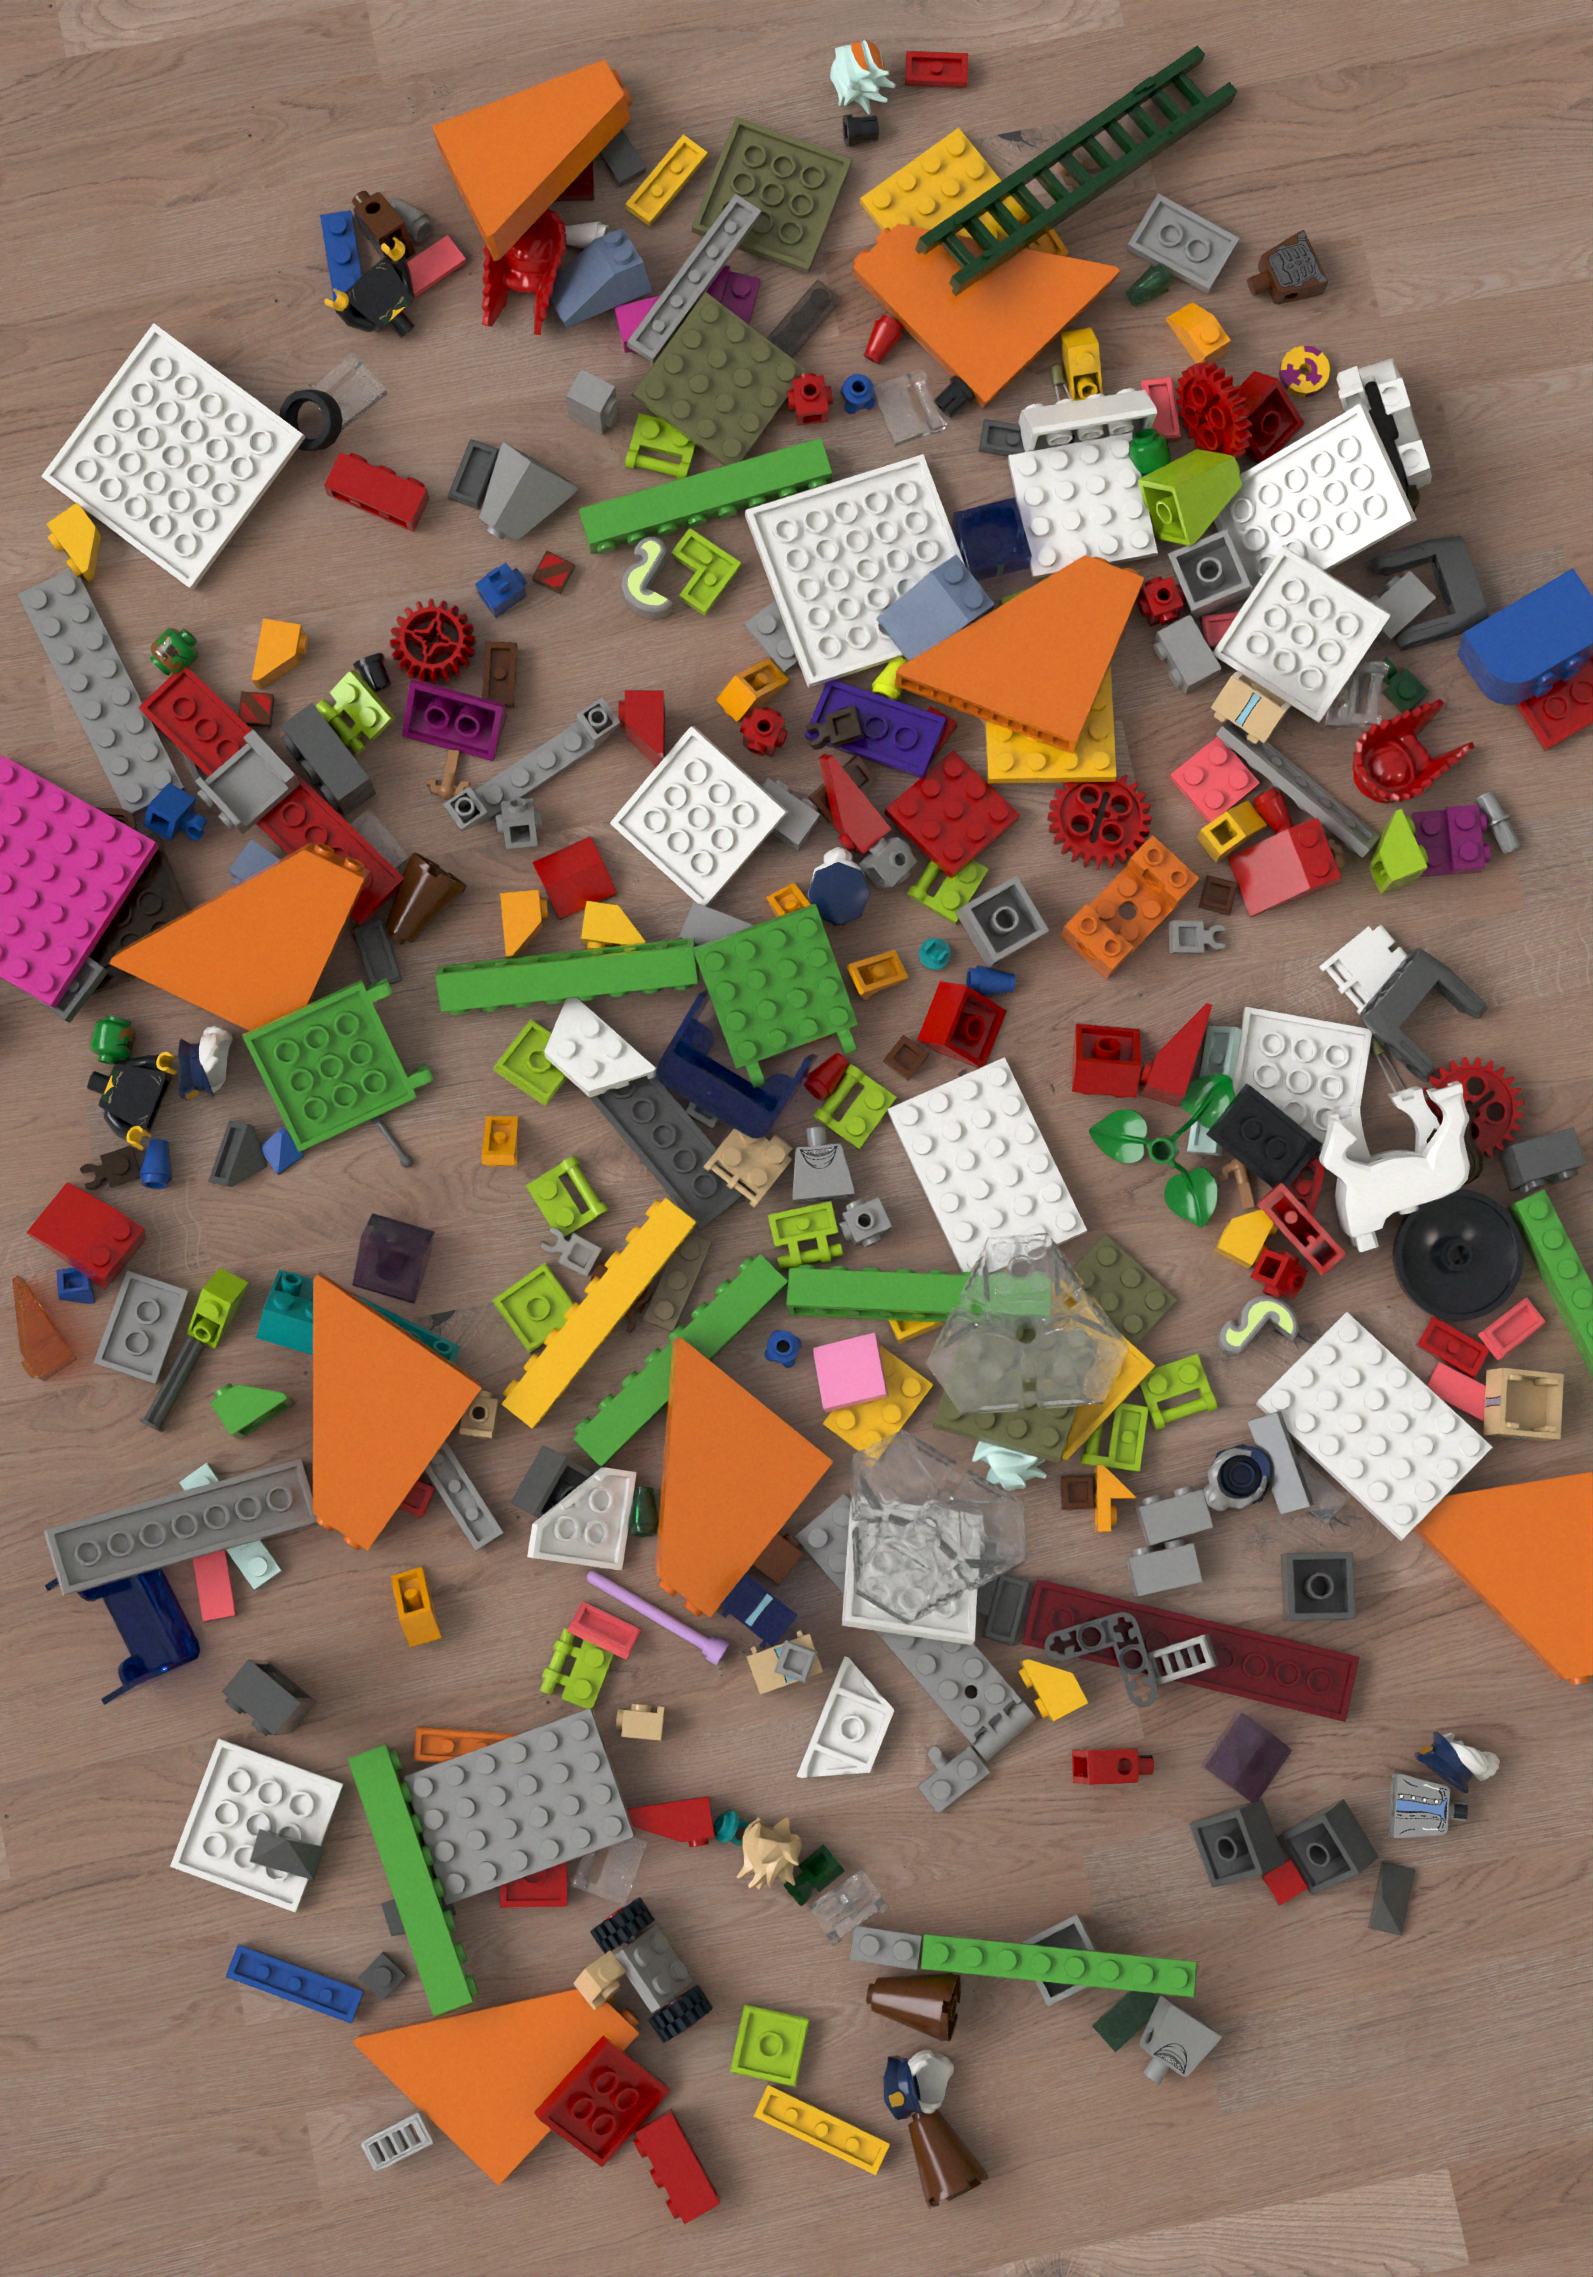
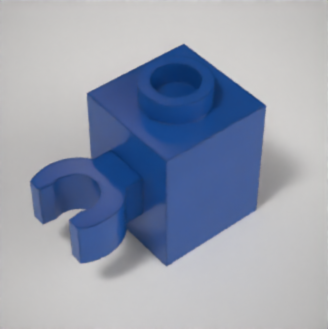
(501, 589)
(173, 812)

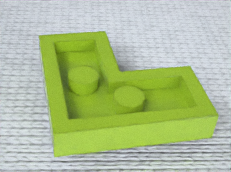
(712, 570)

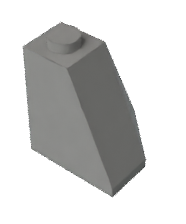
(521, 494)

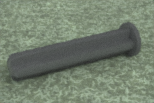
(173, 1384)

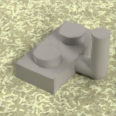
(952, 1777)

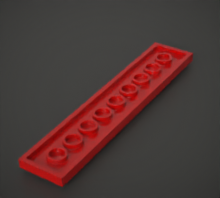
(213, 733)

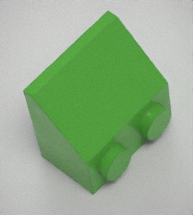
(248, 1407)

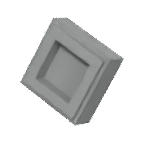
(795, 1661)

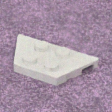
(593, 1052)
(848, 1727)

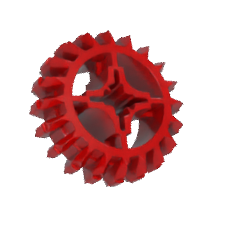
(420, 637)

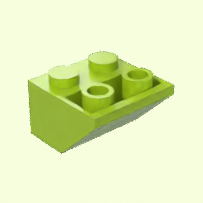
(1397, 855)

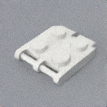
(1364, 965)

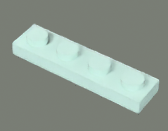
(1219, 1057)
(251, 1558)

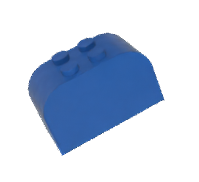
(1532, 642)

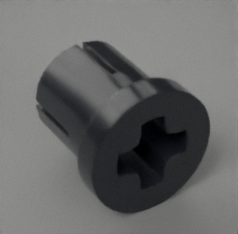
(860, 129)
(954, 397)
(373, 671)

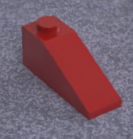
(851, 811)
(1301, 1228)
(677, 1820)

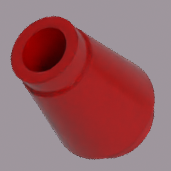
(883, 338)
(1273, 810)
(824, 1078)

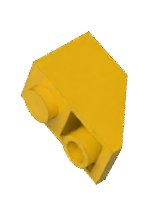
(1081, 363)
(79, 539)
(1230, 830)
(607, 927)
(1244, 1238)
(1055, 1688)

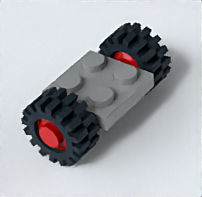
(653, 1969)

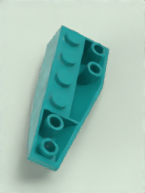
(289, 1318)

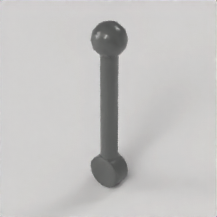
(406, 1160)

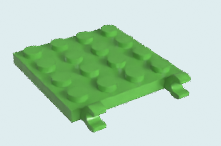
(776, 988)
(332, 1064)

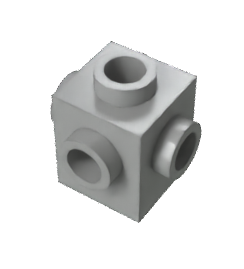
(519, 823)
(888, 862)
(870, 1211)

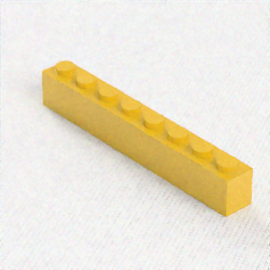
(599, 1313)

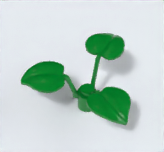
(1123, 1139)

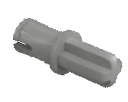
(1498, 822)

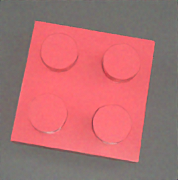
(1214, 780)

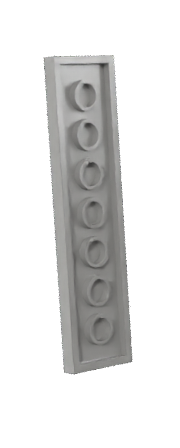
(100, 690)
(180, 1527)

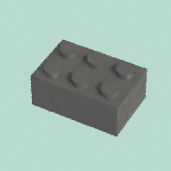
(327, 760)

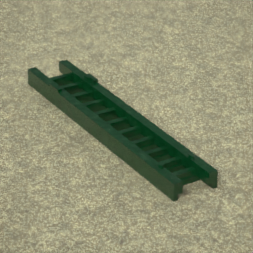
(1090, 187)

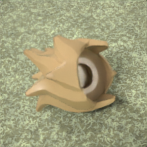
(769, 1853)

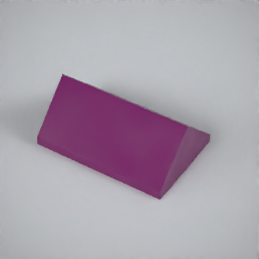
(453, 720)

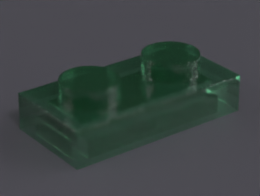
(1125, 2018)

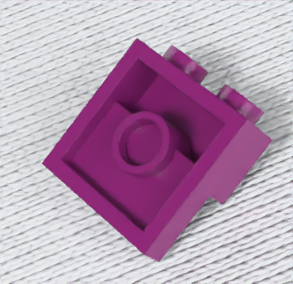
(736, 292)
(1452, 840)

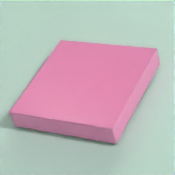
(850, 1372)

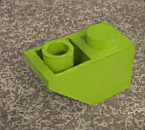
(217, 1307)

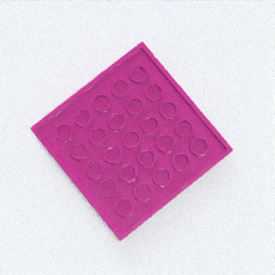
(59, 880)

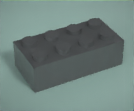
(268, 1697)

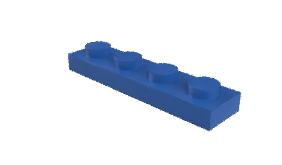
(295, 1983)

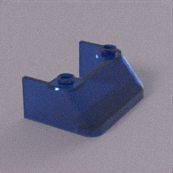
(719, 1090)
(150, 1626)

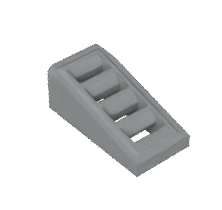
(1208, 1652)
(380, 2150)

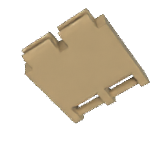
(751, 1161)

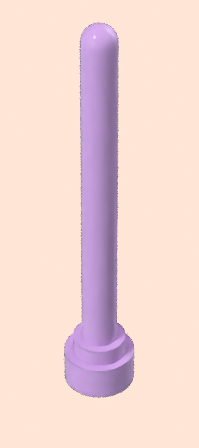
(711, 1647)

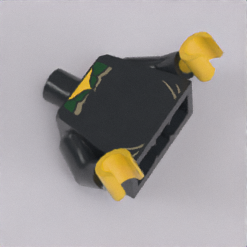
(378, 295)
(134, 1094)

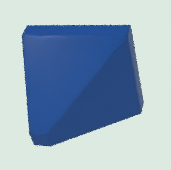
(281, 1151)
(74, 1286)

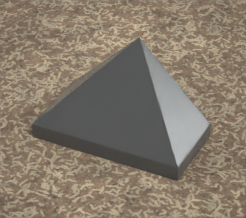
(238, 1155)
(286, 1854)
(1391, 1898)

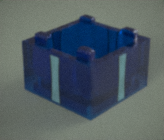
(992, 539)
(758, 1610)

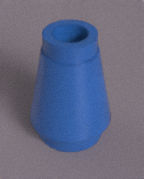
(990, 981)
(156, 1165)

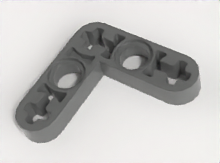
(1109, 1639)

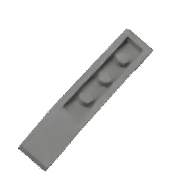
(535, 769)

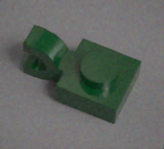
(1402, 688)
(817, 1872)

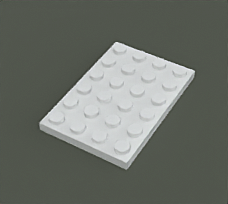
(1318, 498)
(984, 1162)
(1374, 1426)

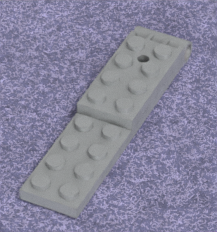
(938, 1666)

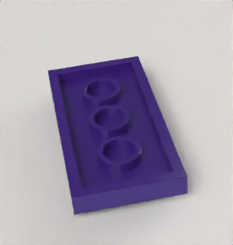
(893, 731)

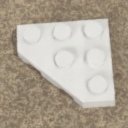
(588, 1523)

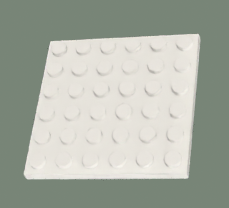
(173, 456)
(846, 557)

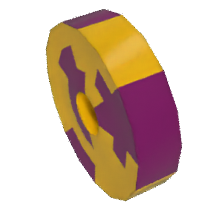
(1308, 358)

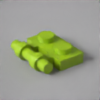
(361, 705)
(804, 1225)
(587, 1673)

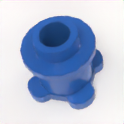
(854, 400)
(788, 1357)

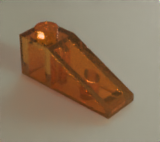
(38, 1336)

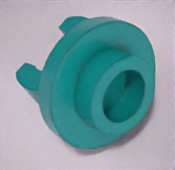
(934, 954)
(726, 1827)

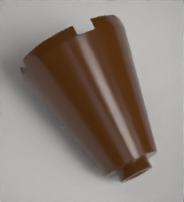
(421, 898)
(919, 2002)
(942, 2159)

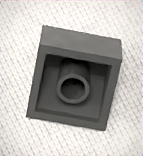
(548, 1482)
(1237, 1843)
(1328, 1847)

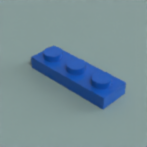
(341, 250)

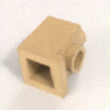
(484, 1427)
(641, 1722)
(600, 1980)

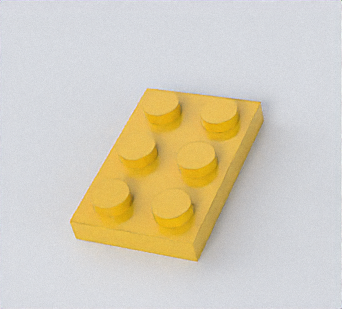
(878, 1419)

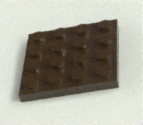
(148, 906)

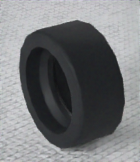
(331, 414)

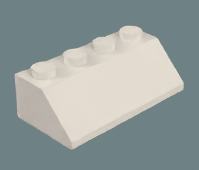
(1086, 419)

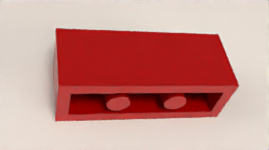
(377, 490)
(676, 2167)

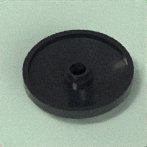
(1458, 1256)

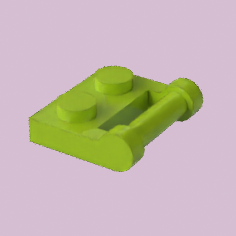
(659, 437)
(952, 893)
(864, 1112)
(557, 1203)
(1172, 1381)
(1125, 1440)

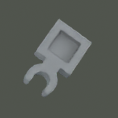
(1190, 937)
(575, 1252)

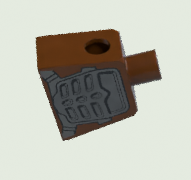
(379, 220)
(1289, 271)

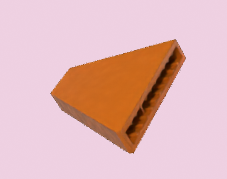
(530, 147)
(995, 323)
(1036, 656)
(257, 943)
(376, 1412)
(726, 1481)
(1529, 1562)
(494, 2066)

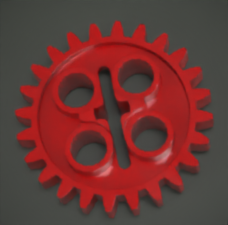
(1213, 410)
(1127, 826)
(1488, 1133)

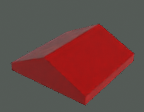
(574, 877)

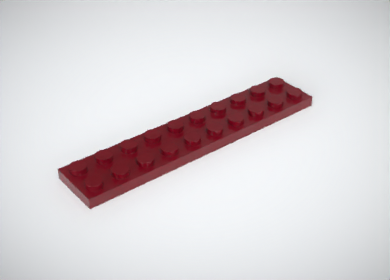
(1248, 1661)

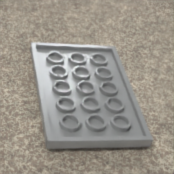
(520, 1806)

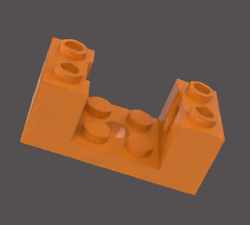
(1150, 883)

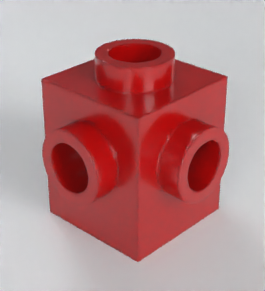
(810, 399)
(1158, 610)
(763, 742)
(1279, 1274)

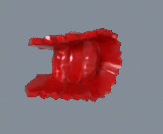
(526, 268)
(1394, 764)

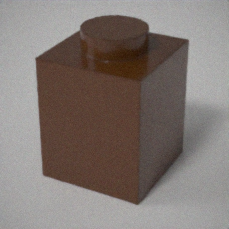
(779, 1558)

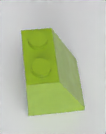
(1189, 494)

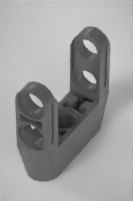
(1456, 583)
(1401, 996)

